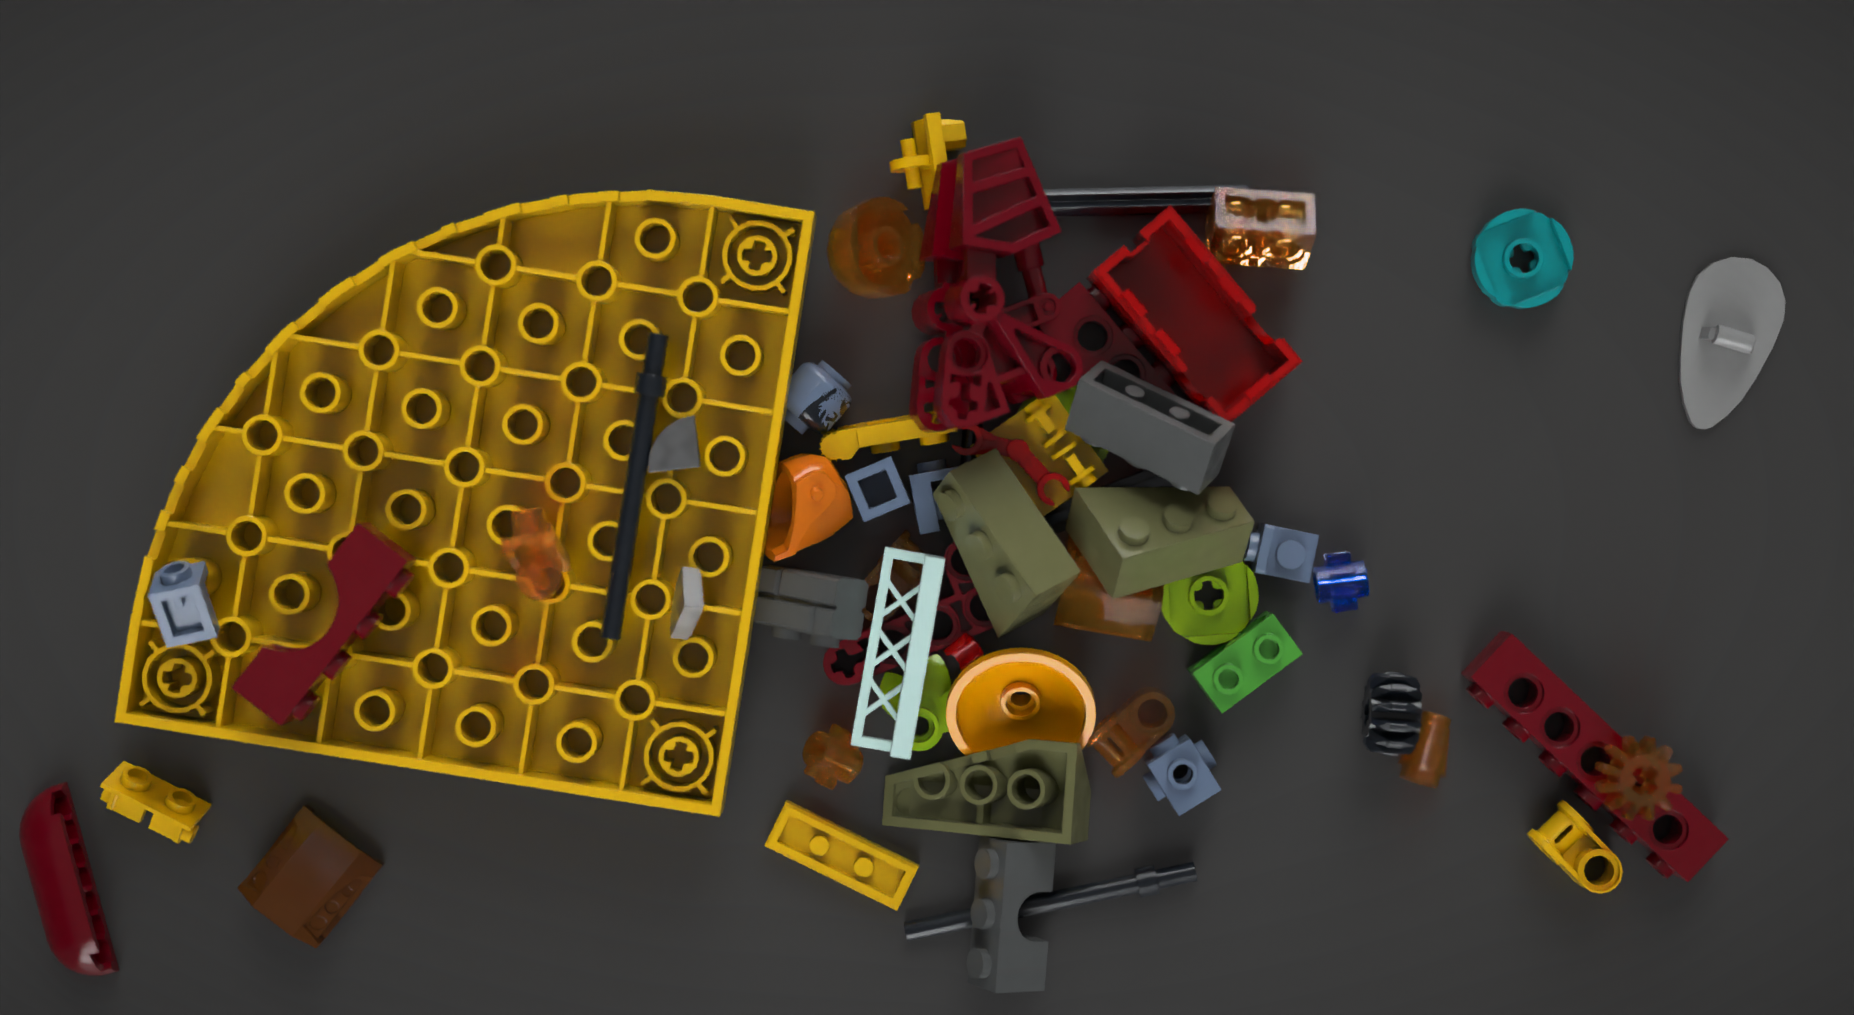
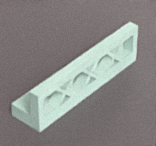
(917, 653)

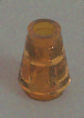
(1430, 756)

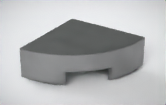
(676, 447)
(686, 603)

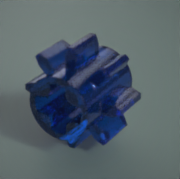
(1340, 581)

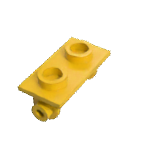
(135, 790)

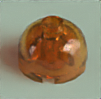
(875, 249)

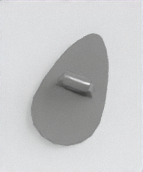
(1726, 336)

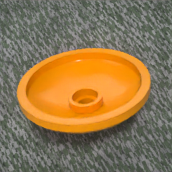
(989, 715)

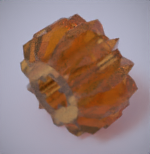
(1655, 773)

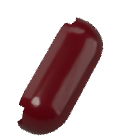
(65, 884)

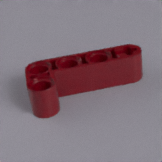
(955, 605)

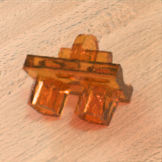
(535, 554)

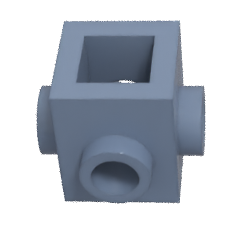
(1193, 785)

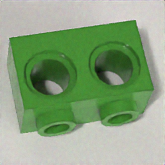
(1245, 661)

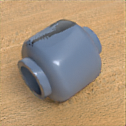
(816, 398)

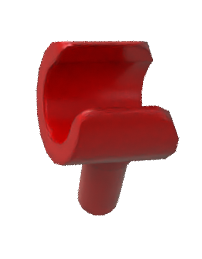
(964, 650)

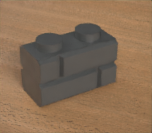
(810, 603)

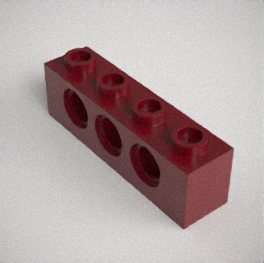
(1121, 343)

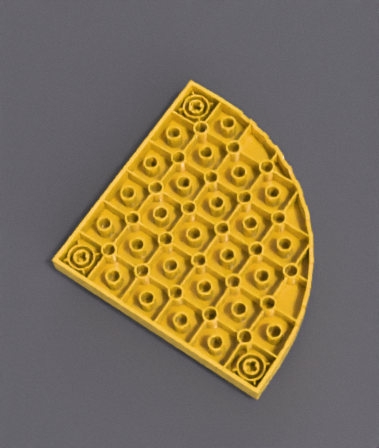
(434, 406)

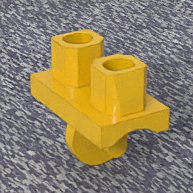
(928, 149)

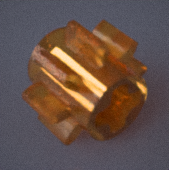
(832, 757)

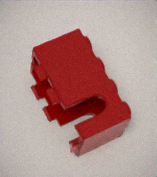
(1193, 317)

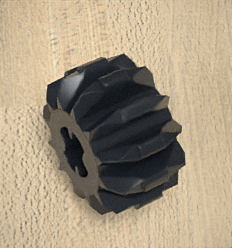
(1391, 713)

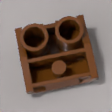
(309, 878)

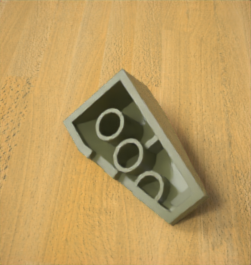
(1005, 792)

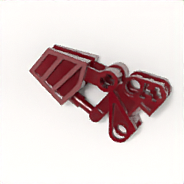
(978, 212)

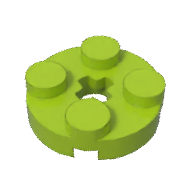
(1228, 614)

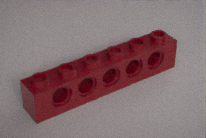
(1692, 835)

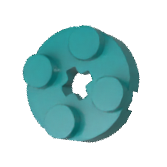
(1547, 271)

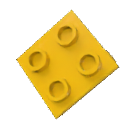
(1060, 451)

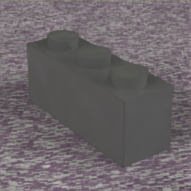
(1149, 427)

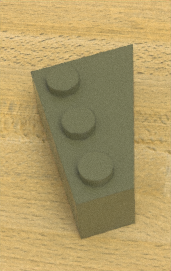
(1156, 534)
(1004, 542)

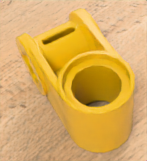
(1571, 843)

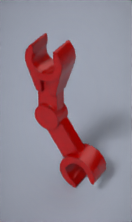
(1018, 451)

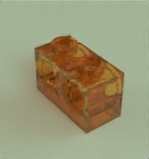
(1261, 227)

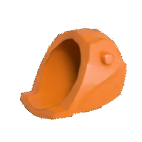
(806, 505)

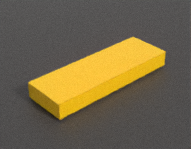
(841, 855)

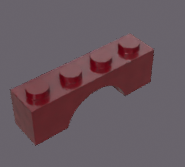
(366, 572)

